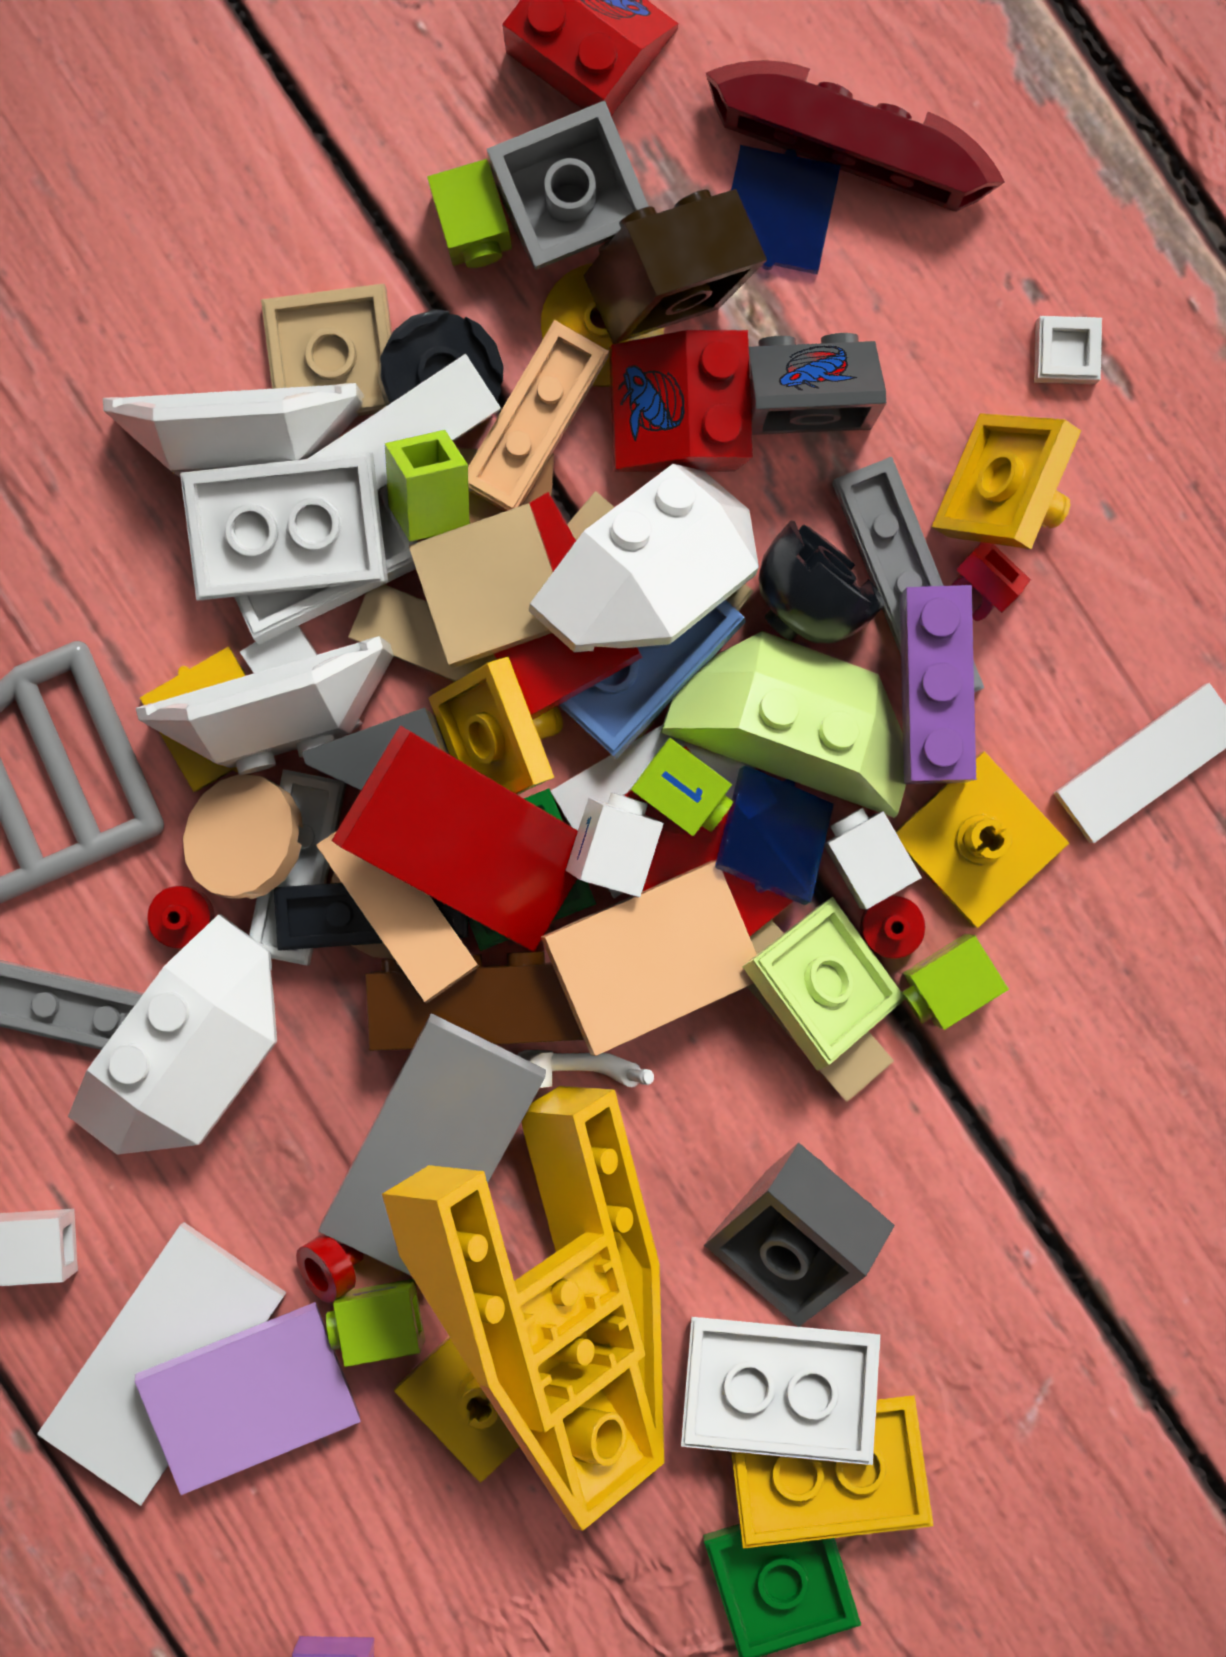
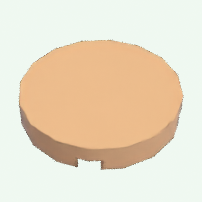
(242, 837)

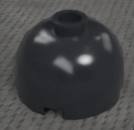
(813, 588)

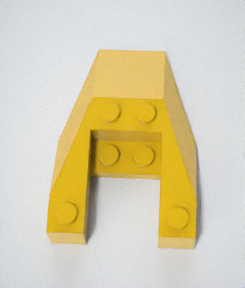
(577, 1338)

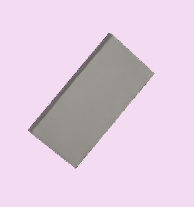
(447, 1109)

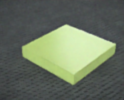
(824, 983)

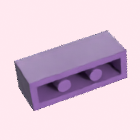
(937, 684)

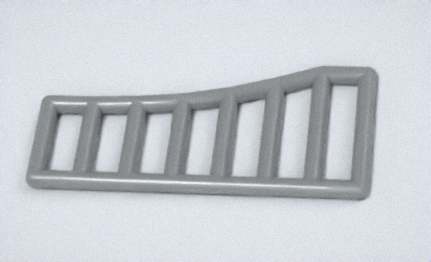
(91, 843)

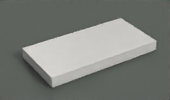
(182, 1304)

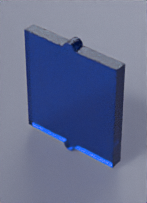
(787, 204)
(774, 835)

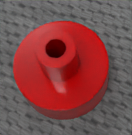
(194, 912)
(877, 931)
(328, 1267)

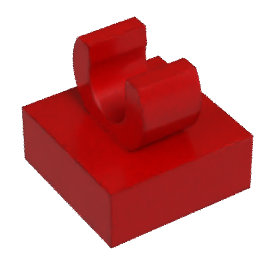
(993, 577)

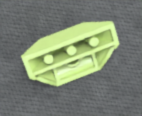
(796, 719)

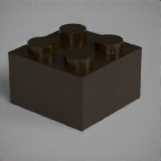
(673, 263)

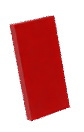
(461, 839)

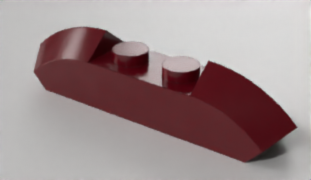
(872, 142)

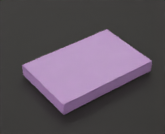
(247, 1398)

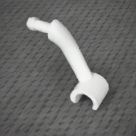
(617, 1068)

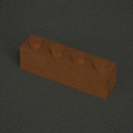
(494, 1002)

